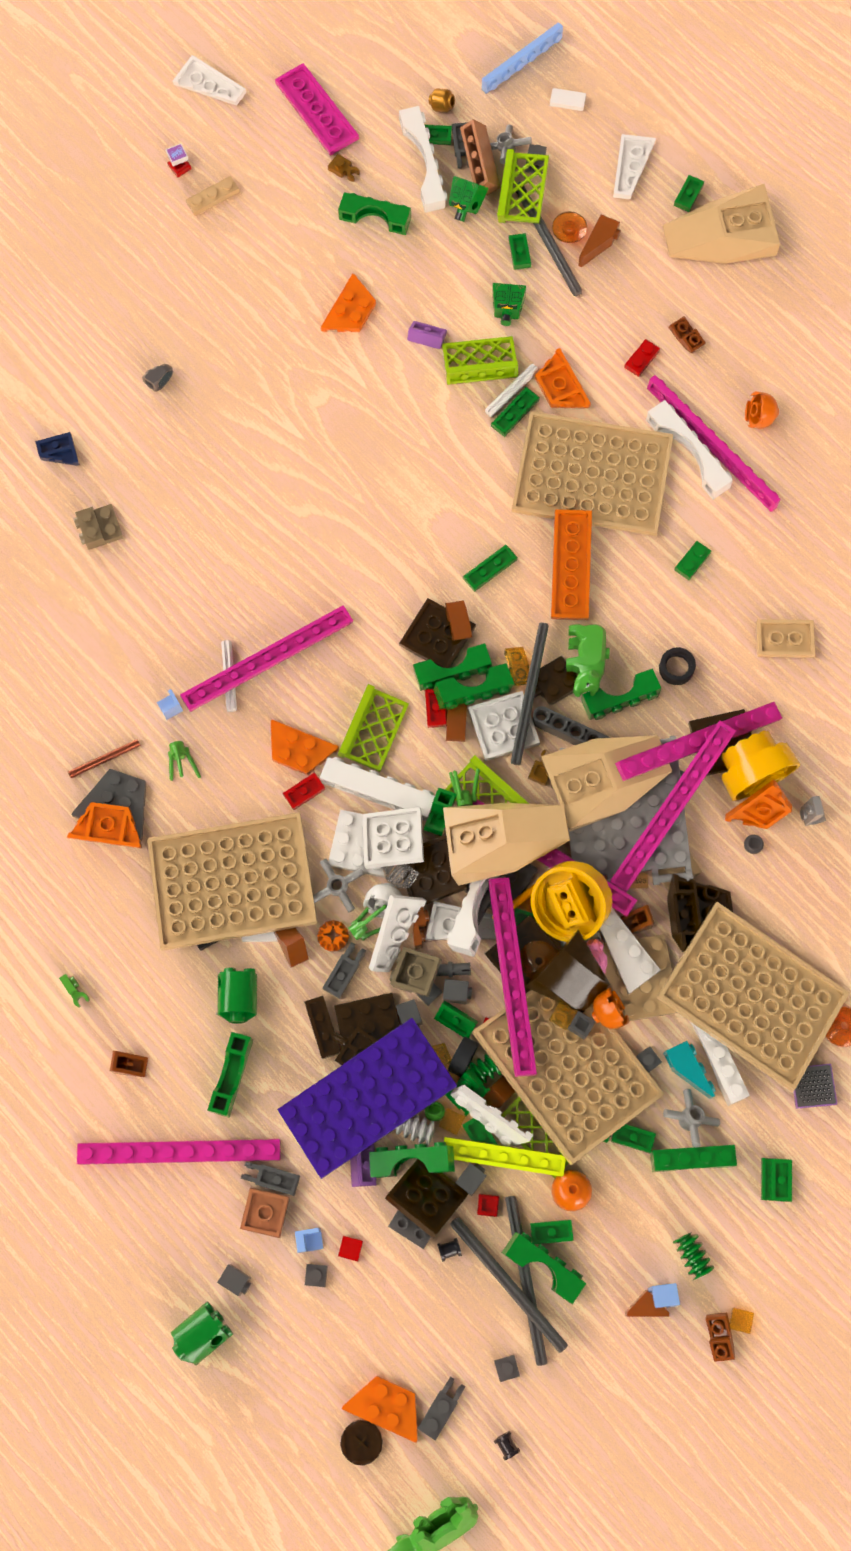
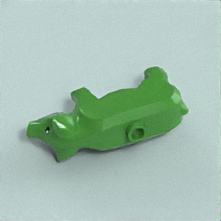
(591, 658)
(441, 1527)

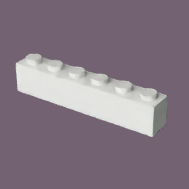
(375, 787)

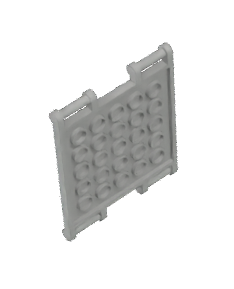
(611, 839)

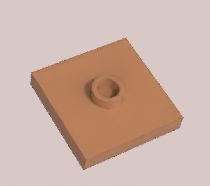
(265, 1213)

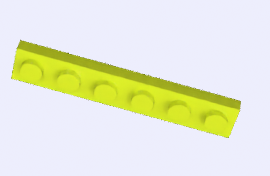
(507, 1156)

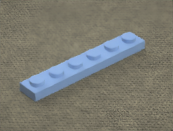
(521, 58)

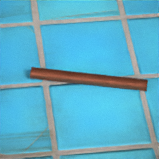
(104, 758)

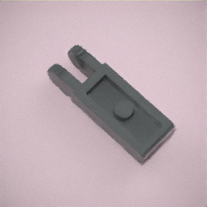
(459, 148)
(343, 972)
(273, 1178)
(440, 1410)

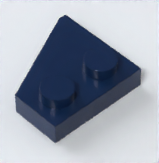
(58, 449)

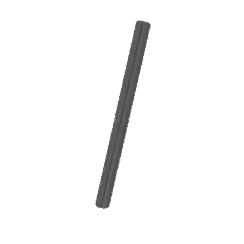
(552, 248)
(529, 694)
(526, 1283)
(509, 1285)

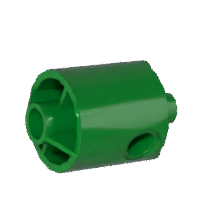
(237, 995)
(200, 1334)

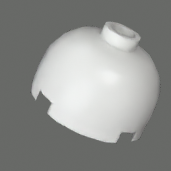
(379, 896)

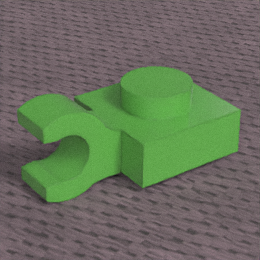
(71, 986)

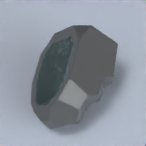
(158, 376)

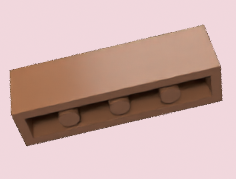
(480, 155)

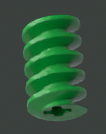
(484, 1068)
(694, 1255)

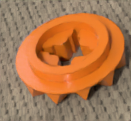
(339, 941)

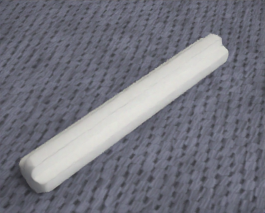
(511, 390)
(227, 655)

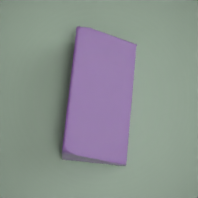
(426, 334)
(361, 1169)

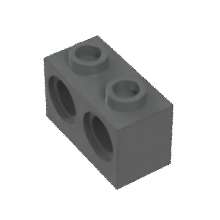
(409, 1230)

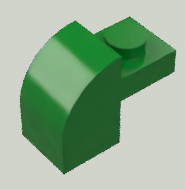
(435, 822)

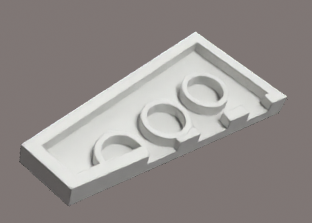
(631, 161)
(398, 917)
(490, 1117)

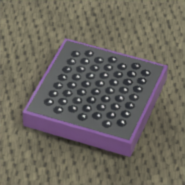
(816, 1088)

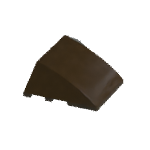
(690, 905)
(571, 976)

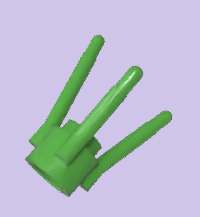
(178, 752)
(464, 797)
(358, 926)

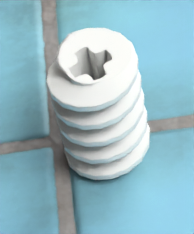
(417, 1129)

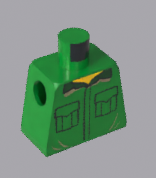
(466, 197)
(508, 301)

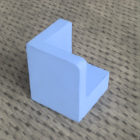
(170, 705)
(309, 1240)
(665, 1295)

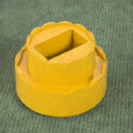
(755, 764)
(571, 899)

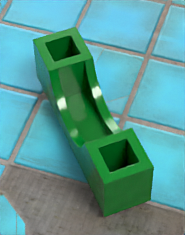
(355, 207)
(476, 662)
(644, 687)
(452, 693)
(232, 1072)
(693, 1158)
(388, 1162)
(564, 1282)

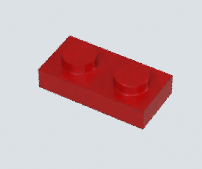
(642, 357)
(435, 716)
(304, 791)

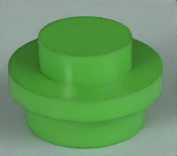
(435, 1111)

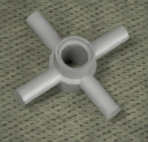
(506, 141)
(342, 891)
(691, 1118)

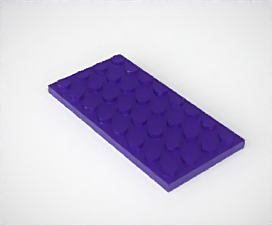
(367, 1098)

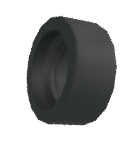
(677, 652)
(463, 1056)

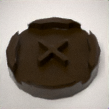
(361, 1442)

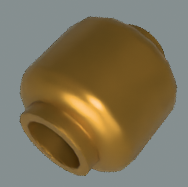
(442, 100)

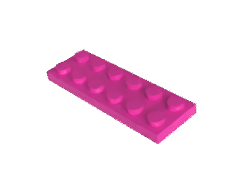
(316, 109)

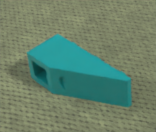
(685, 1065)

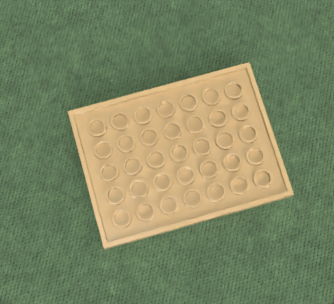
(593, 468)
(231, 881)
(753, 996)
(580, 1085)

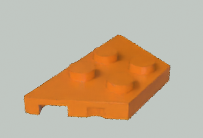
(350, 308)
(560, 384)
(298, 749)
(762, 807)
(107, 825)
(386, 1407)

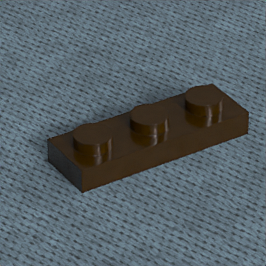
(322, 1027)

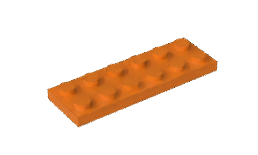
(571, 564)

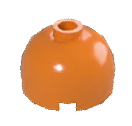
(761, 410)
(609, 1010)
(571, 1191)

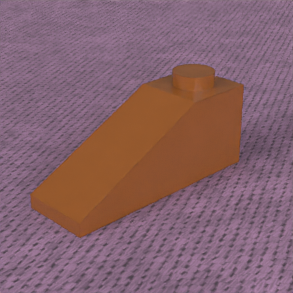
(600, 239)

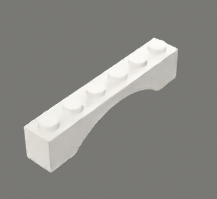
(413, 128)
(714, 478)
(465, 934)
(724, 1068)

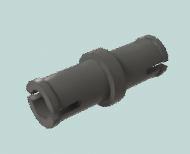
(454, 969)

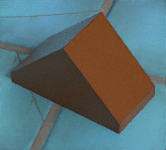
(639, 920)
(292, 945)
(128, 1064)
(499, 1093)
(645, 1307)

